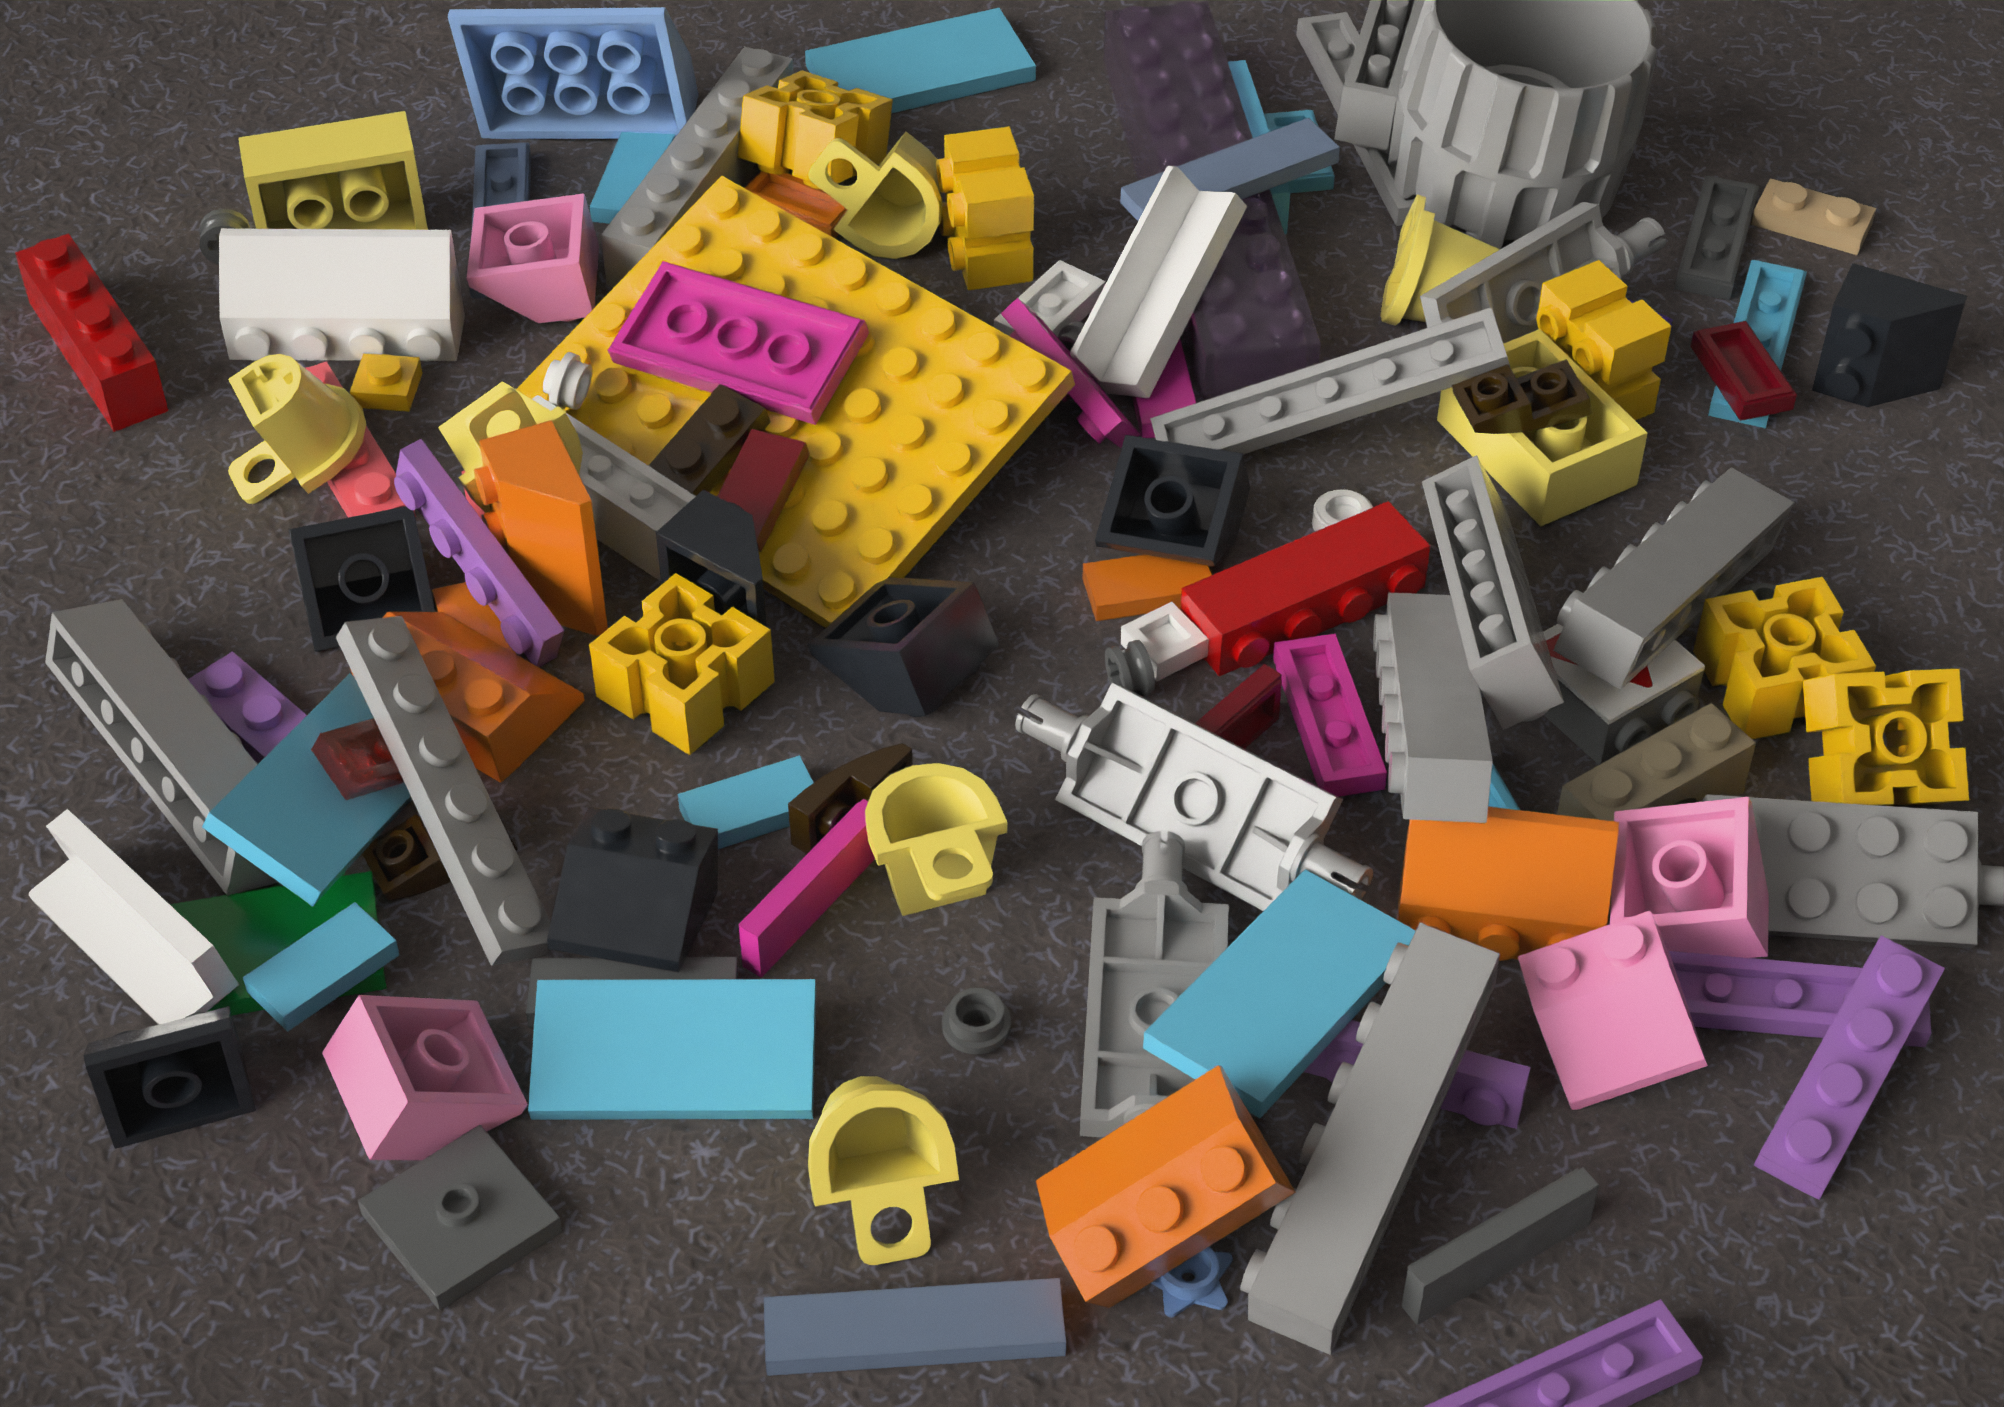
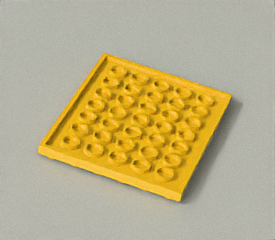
(904, 438)

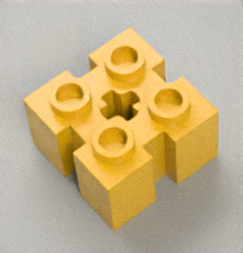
(799, 119)
(986, 208)
(1606, 334)
(1771, 647)
(682, 663)
(1915, 717)

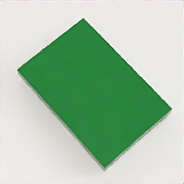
(263, 922)

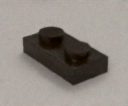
(710, 441)

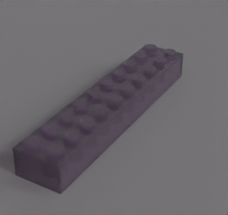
(1179, 107)

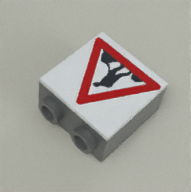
(1613, 720)

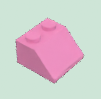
(536, 257)
(1696, 874)
(1612, 1011)
(420, 1074)

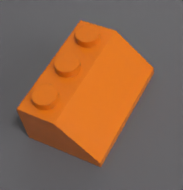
(544, 522)
(493, 695)
(1509, 880)
(1160, 1189)

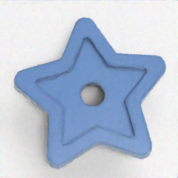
(1203, 1290)

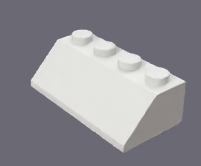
(339, 293)

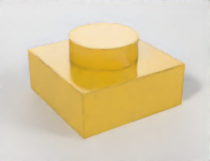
(386, 382)

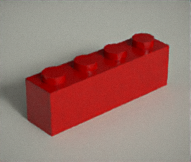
(92, 332)
(1306, 586)

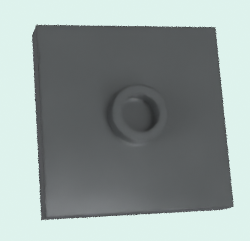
(460, 1217)

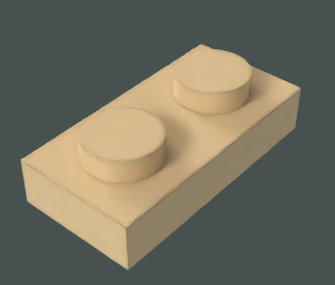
(1813, 216)

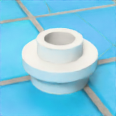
(567, 381)

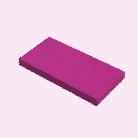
(740, 337)

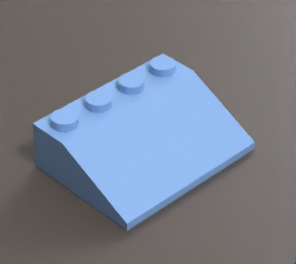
(574, 72)

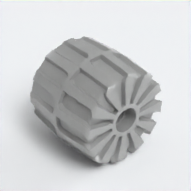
(1520, 109)

